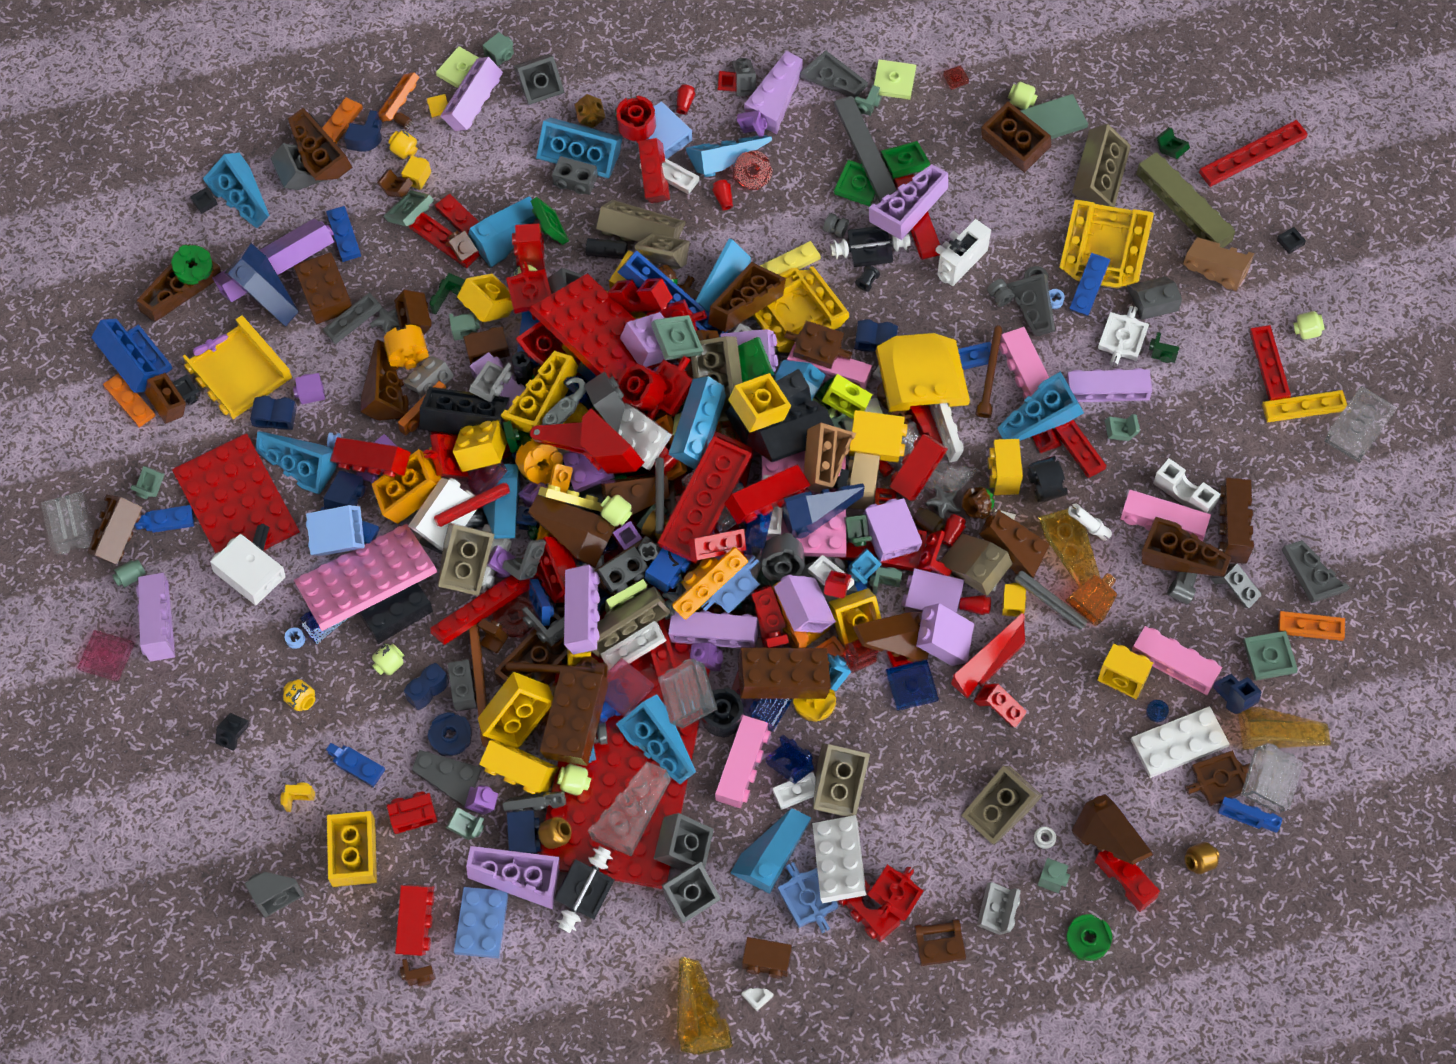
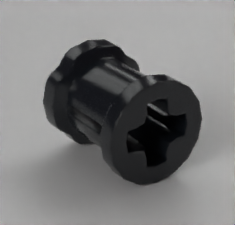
(867, 278)

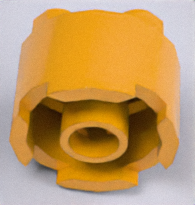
(405, 347)
(537, 461)

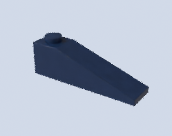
(258, 279)
(808, 512)

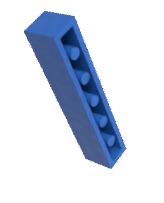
(639, 269)

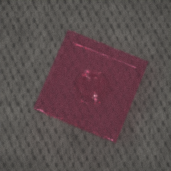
(106, 655)
(626, 687)

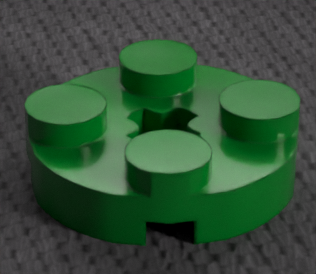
(196, 273)
(1083, 949)

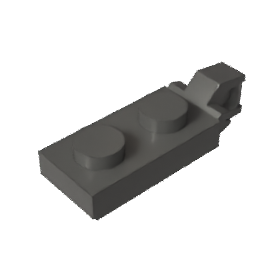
(537, 801)

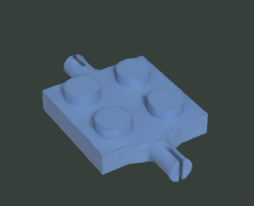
(735, 589)
(803, 898)

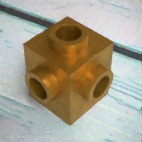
(589, 111)

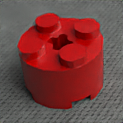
(636, 118)
(641, 387)

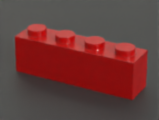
(370, 457)
(766, 494)

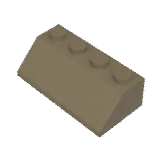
(1101, 166)
(635, 222)
(721, 363)
(630, 618)

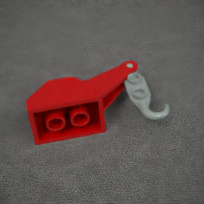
(590, 437)

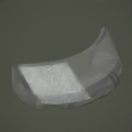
(945, 476)

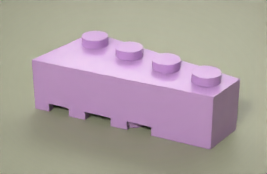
(776, 90)
(907, 205)
(155, 617)
(516, 873)

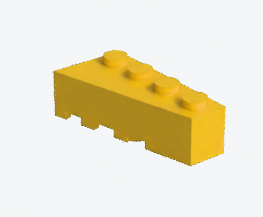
(541, 392)

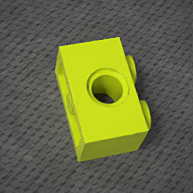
(846, 396)

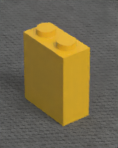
(878, 435)

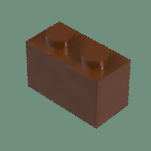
(413, 310)
(487, 341)
(165, 398)
(766, 957)

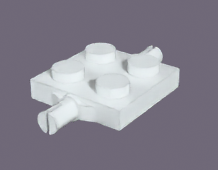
(1123, 336)

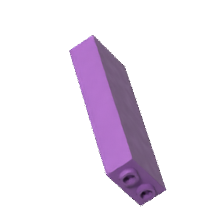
(284, 253)

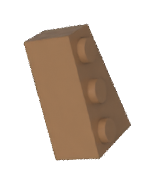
(1218, 263)
(824, 455)

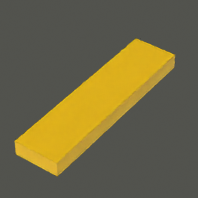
(1304, 406)

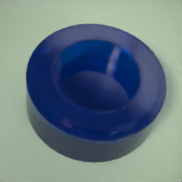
(1157, 710)

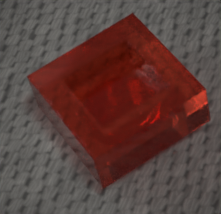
(956, 77)

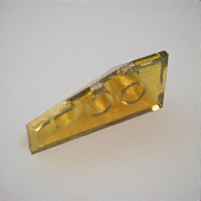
(1070, 544)
(1284, 730)
(697, 1019)

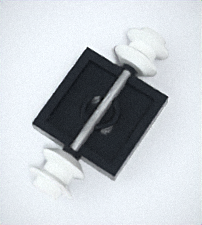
(869, 246)
(584, 889)

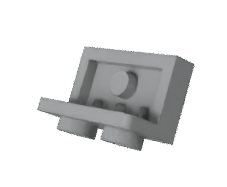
(428, 375)
(490, 381)
(998, 908)

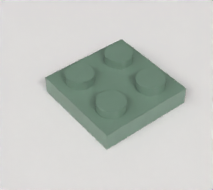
(409, 208)
(676, 337)
(1270, 655)

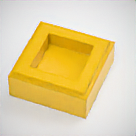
(437, 104)

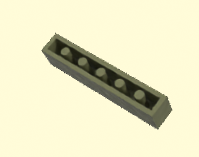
(1184, 200)

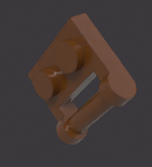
(943, 949)

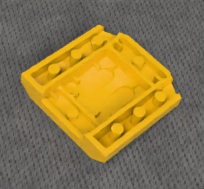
(1108, 233)
(804, 299)
(921, 371)

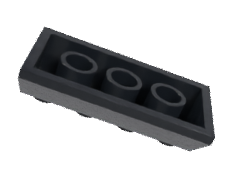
(793, 387)
(453, 409)
(789, 435)

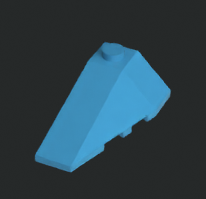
(235, 183)
(1045, 409)
(653, 733)
(769, 854)

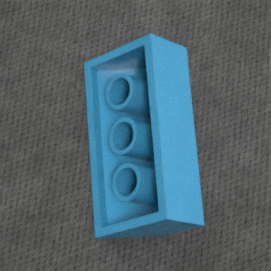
(580, 144)
(725, 271)
(698, 421)

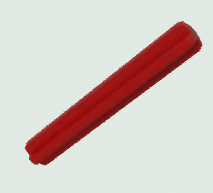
(472, 504)

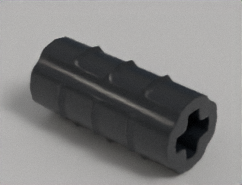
(606, 248)
(522, 368)

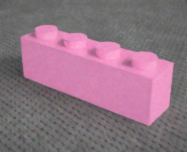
(1023, 360)
(852, 370)
(1143, 508)
(1177, 660)
(742, 761)

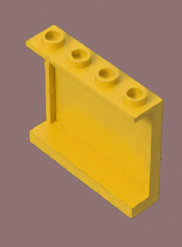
(238, 369)

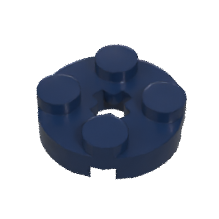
(460, 740)

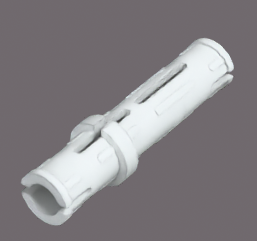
(1092, 524)

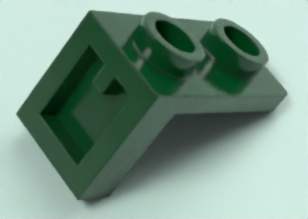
(450, 283)
(515, 438)

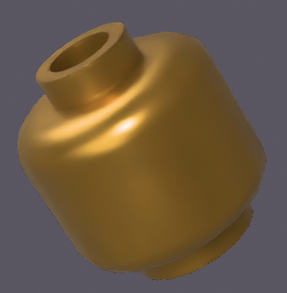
(554, 832)
(1201, 858)

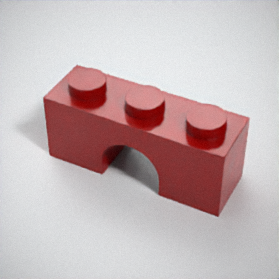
(654, 182)
(651, 295)
(1137, 885)
(875, 925)

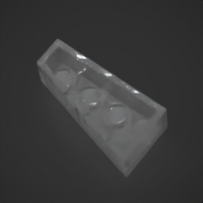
(630, 813)

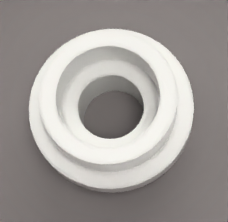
(1044, 831)

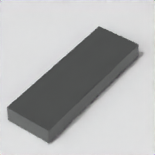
(352, 318)

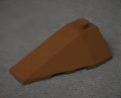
(382, 388)
(577, 529)
(894, 634)

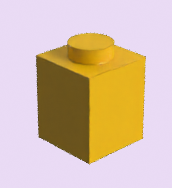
(417, 171)
(1013, 600)

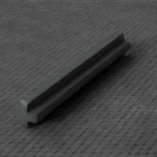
(1050, 599)

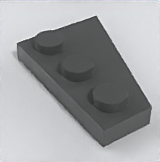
(833, 74)
(1035, 302)
(1312, 574)
(447, 775)

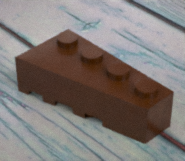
(169, 293)
(745, 296)
(1236, 519)

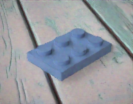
(481, 922)

